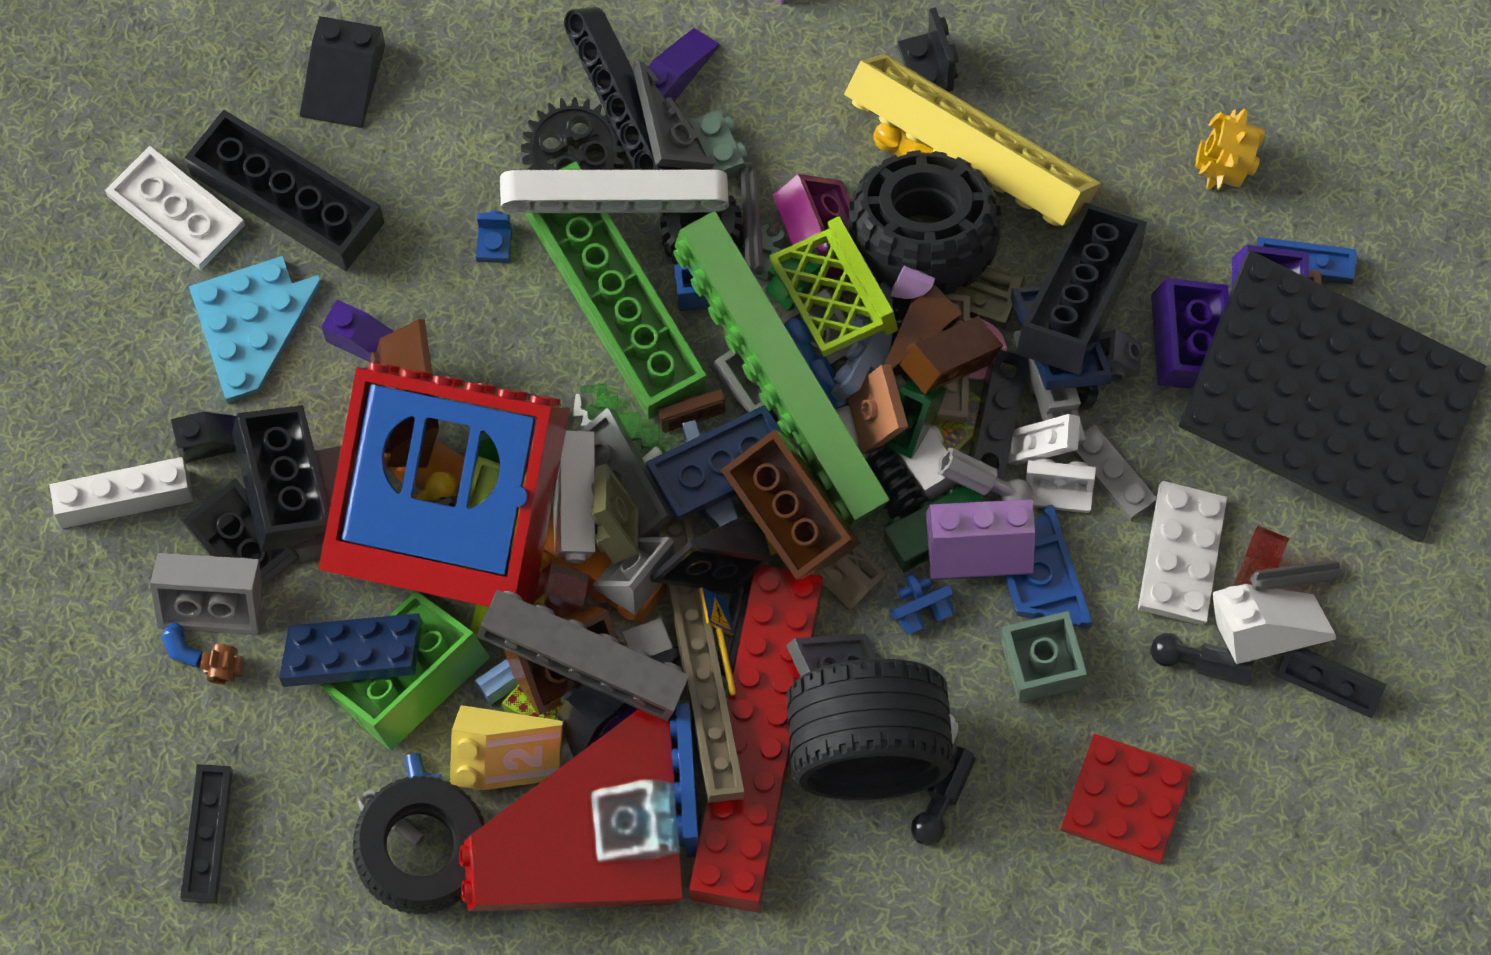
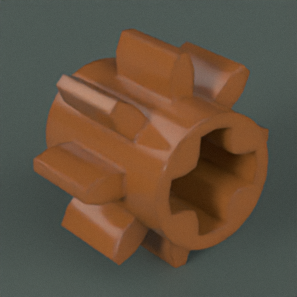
(222, 664)

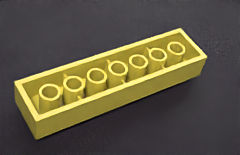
(962, 131)

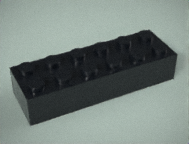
(285, 190)
(1081, 288)

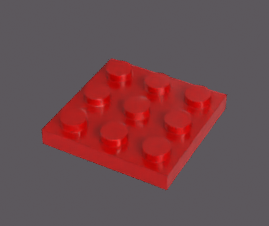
(1126, 798)

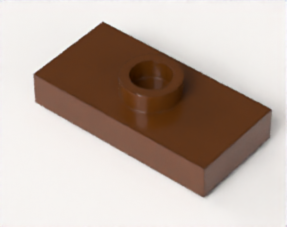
(690, 409)

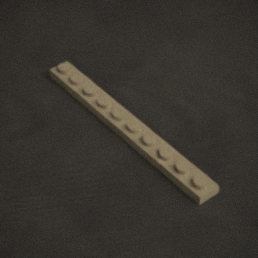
(704, 682)

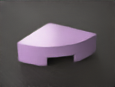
(911, 284)

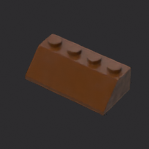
(410, 351)
(790, 505)

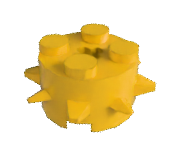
(1229, 150)

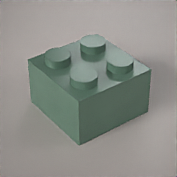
(1043, 657)

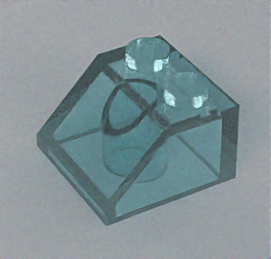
(635, 821)

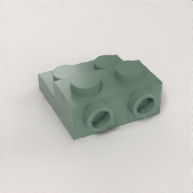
(717, 140)

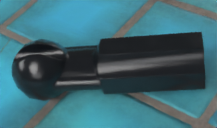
(1208, 659)
(928, 826)

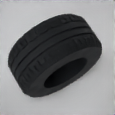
(370, 854)

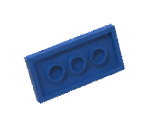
(684, 770)

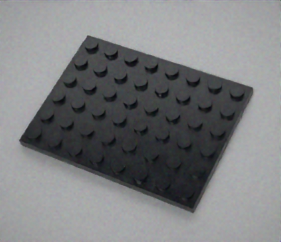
(1333, 396)

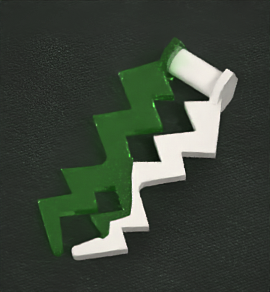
(649, 435)

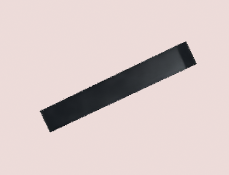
(612, 81)

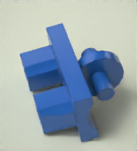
(936, 600)

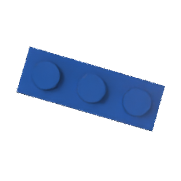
(1335, 263)

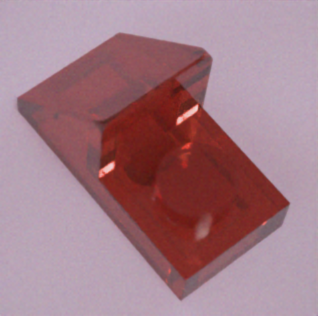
(1263, 553)

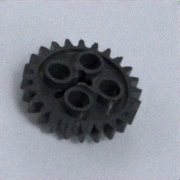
(558, 125)

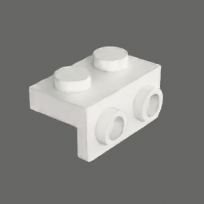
(1063, 485)

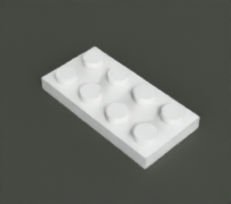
(175, 208)
(1182, 553)

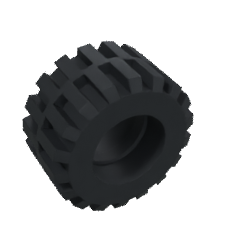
(673, 222)

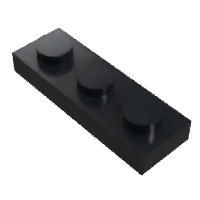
(1332, 680)

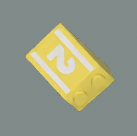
(503, 749)

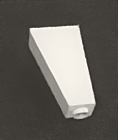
(574, 498)

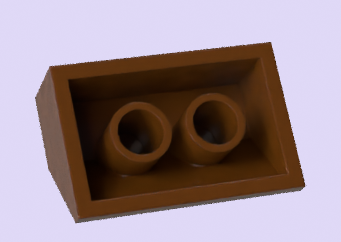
(546, 687)

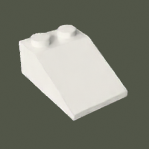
(1268, 621)

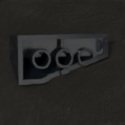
(589, 711)

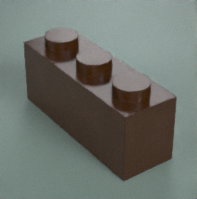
(950, 354)

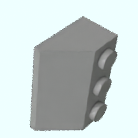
(207, 593)

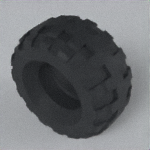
(928, 185)

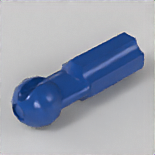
(818, 364)

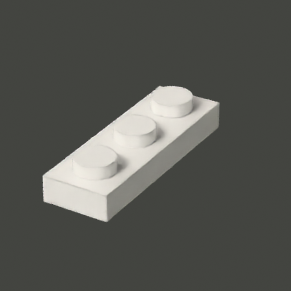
(1044, 439)

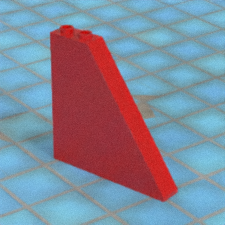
(545, 842)

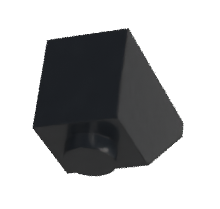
(203, 435)

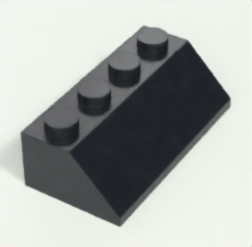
(280, 476)

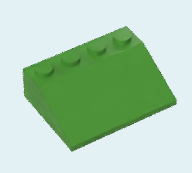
(397, 705)

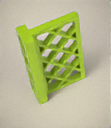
(861, 283)

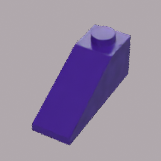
(682, 62)
(353, 330)

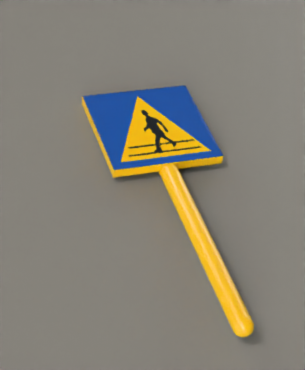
(718, 616)

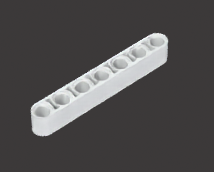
(613, 191)

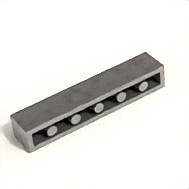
(582, 654)

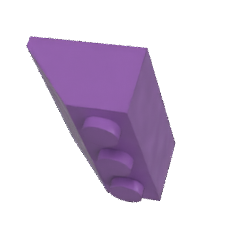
(981, 539)

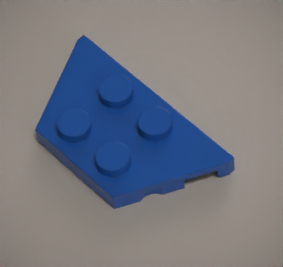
(1054, 582)

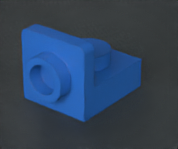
(494, 237)

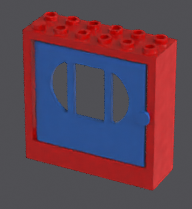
(374, 514)

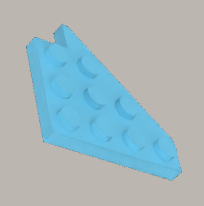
(250, 321)

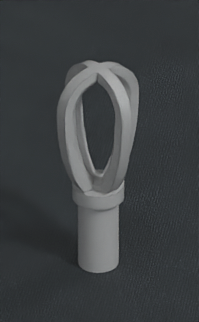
(401, 826)

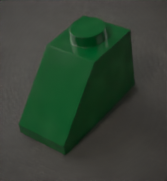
(920, 415)

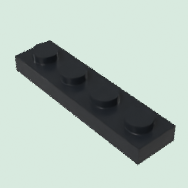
(206, 834)

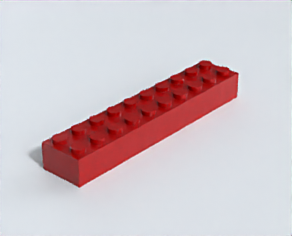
(740, 832)

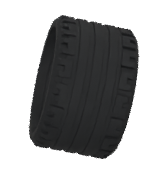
(869, 729)

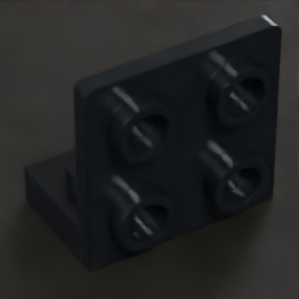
(931, 53)

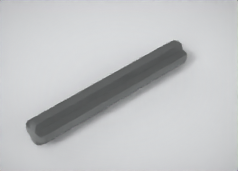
(752, 219)

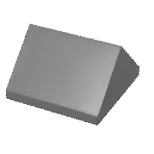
(629, 581)

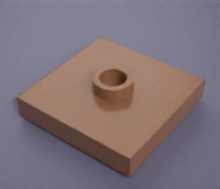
(877, 409)

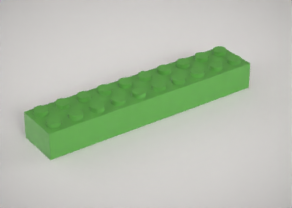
(778, 368)

